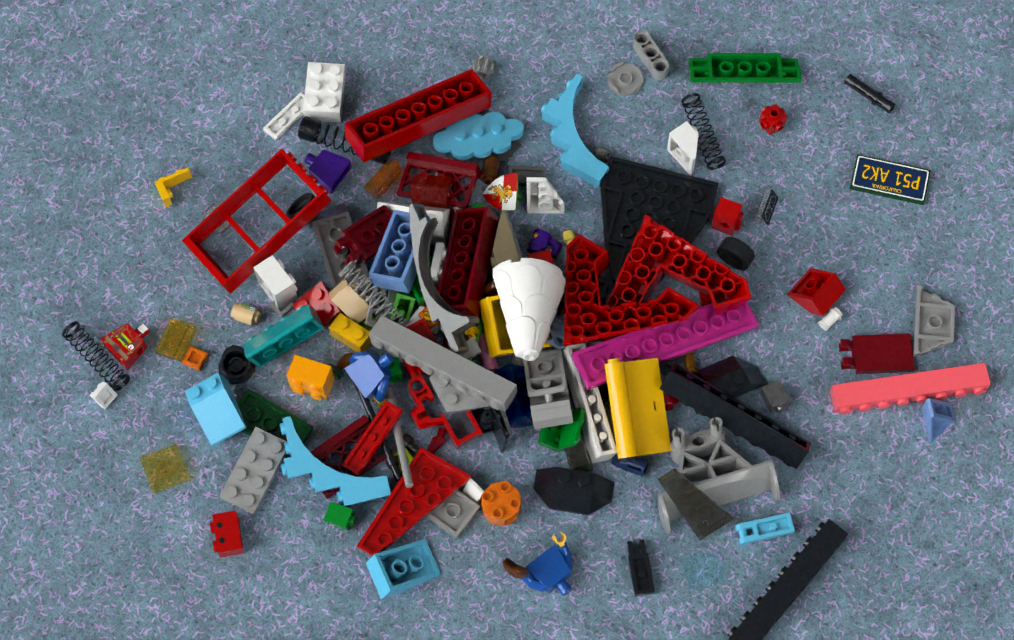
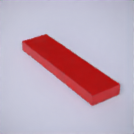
(372, 438)

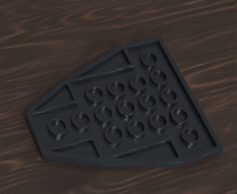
(667, 197)

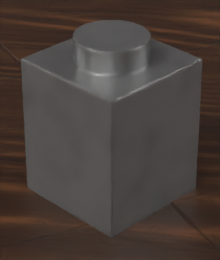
(775, 397)

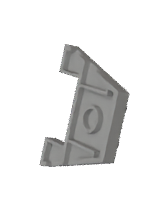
(450, 397)

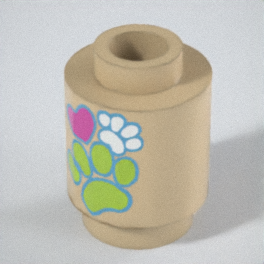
(245, 313)

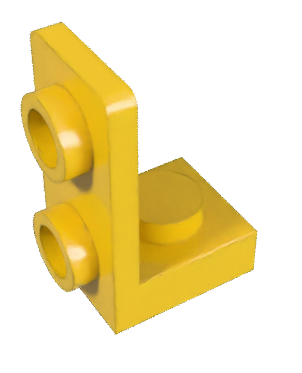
(164, 183)

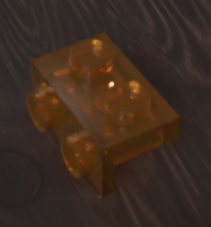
(383, 179)

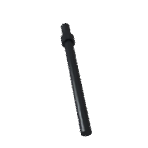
(391, 460)

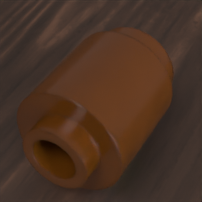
(490, 169)

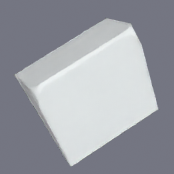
(473, 491)

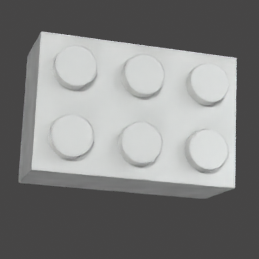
(324, 91)

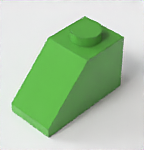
(404, 303)

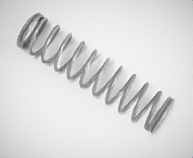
(353, 264)

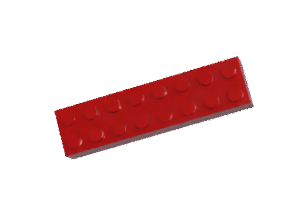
(417, 115)

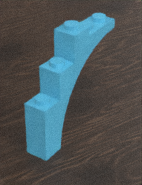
(576, 157)
(302, 462)

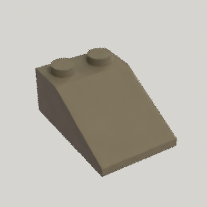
(504, 245)

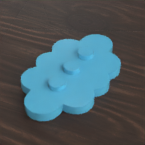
(478, 136)

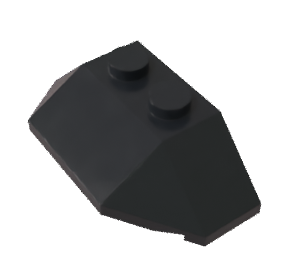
(732, 376)
(573, 490)

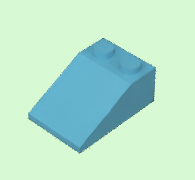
(216, 408)
(402, 568)

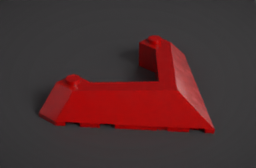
(662, 252)
(589, 320)

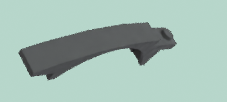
(451, 320)

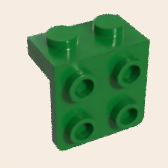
(565, 435)

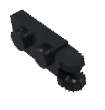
(640, 570)

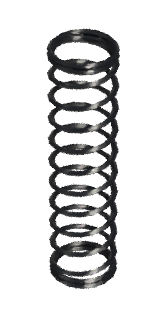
(719, 158)
(119, 378)

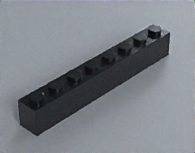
(736, 416)
(790, 584)

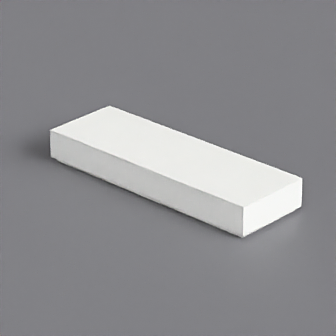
(286, 117)

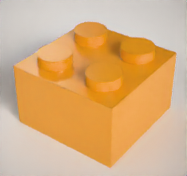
(310, 378)

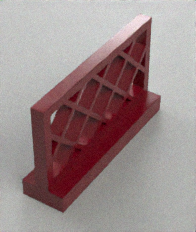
(445, 167)
(338, 441)

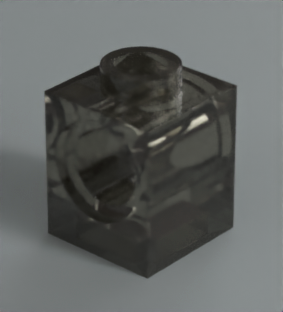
(579, 457)

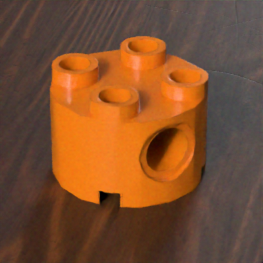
(501, 503)

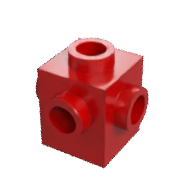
(772, 119)

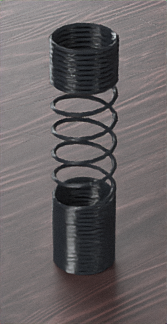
(310, 125)

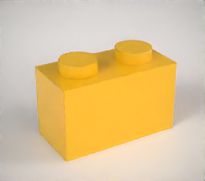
(350, 333)

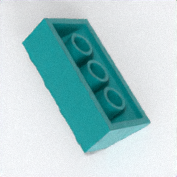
(283, 336)

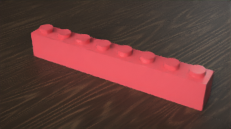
(909, 388)

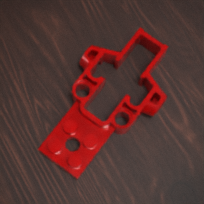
(419, 413)

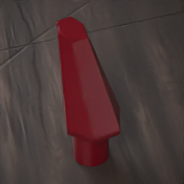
(437, 441)

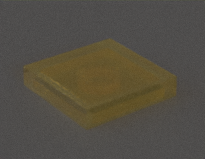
(165, 468)

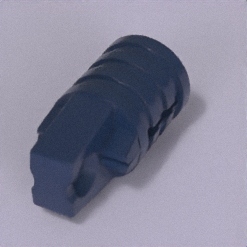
(632, 464)

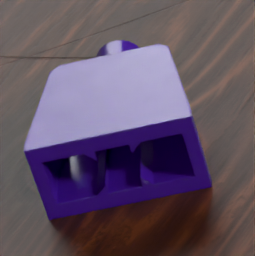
(328, 168)

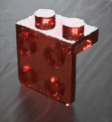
(431, 190)

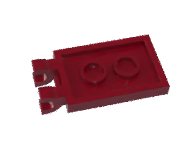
(364, 236)
(878, 353)

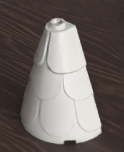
(529, 301)

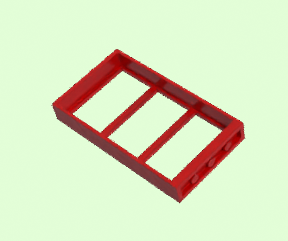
(239, 198)

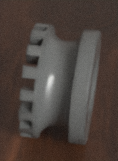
(602, 154)

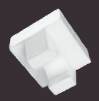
(103, 395)

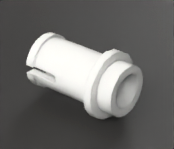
(833, 315)

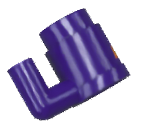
(541, 240)

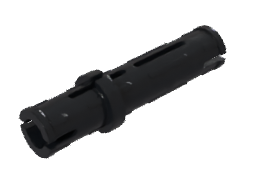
(875, 97)

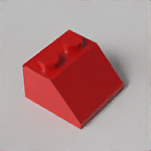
(817, 291)

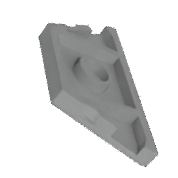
(932, 323)

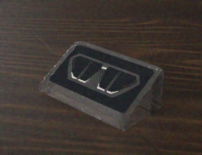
(767, 207)

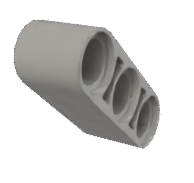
(653, 63)

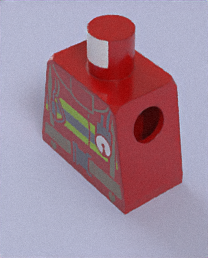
(126, 343)

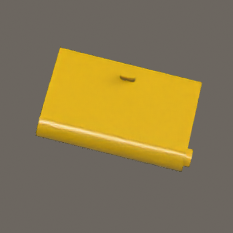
(637, 407)

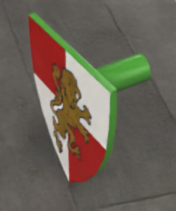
(504, 192)

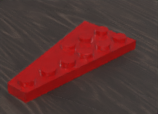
(432, 484)

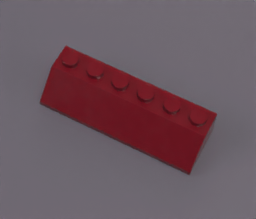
(468, 258)

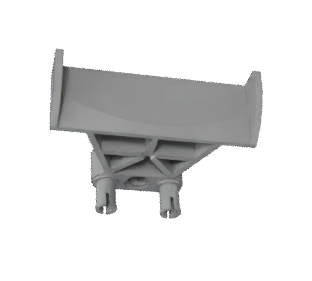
(724, 488)

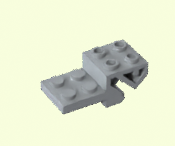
(548, 390)

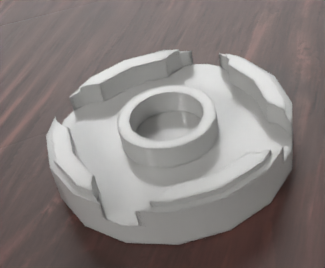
(625, 84)

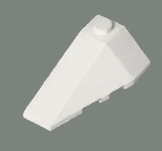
(543, 197)
(441, 214)

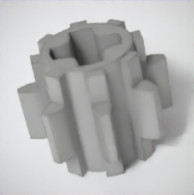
(483, 66)

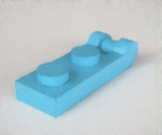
(765, 528)

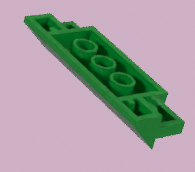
(744, 68)

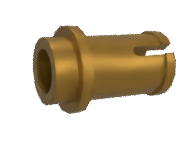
(689, 362)

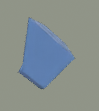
(937, 417)

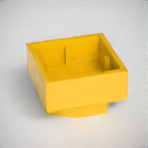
(495, 328)

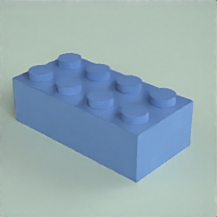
(394, 261)

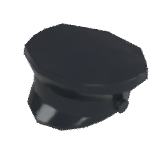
(240, 366)

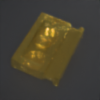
(176, 340)

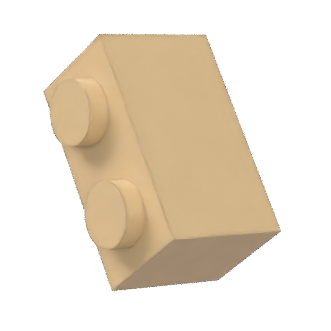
(349, 301)

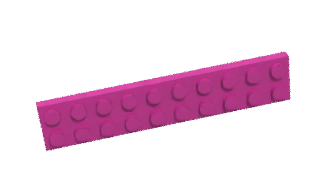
(664, 341)

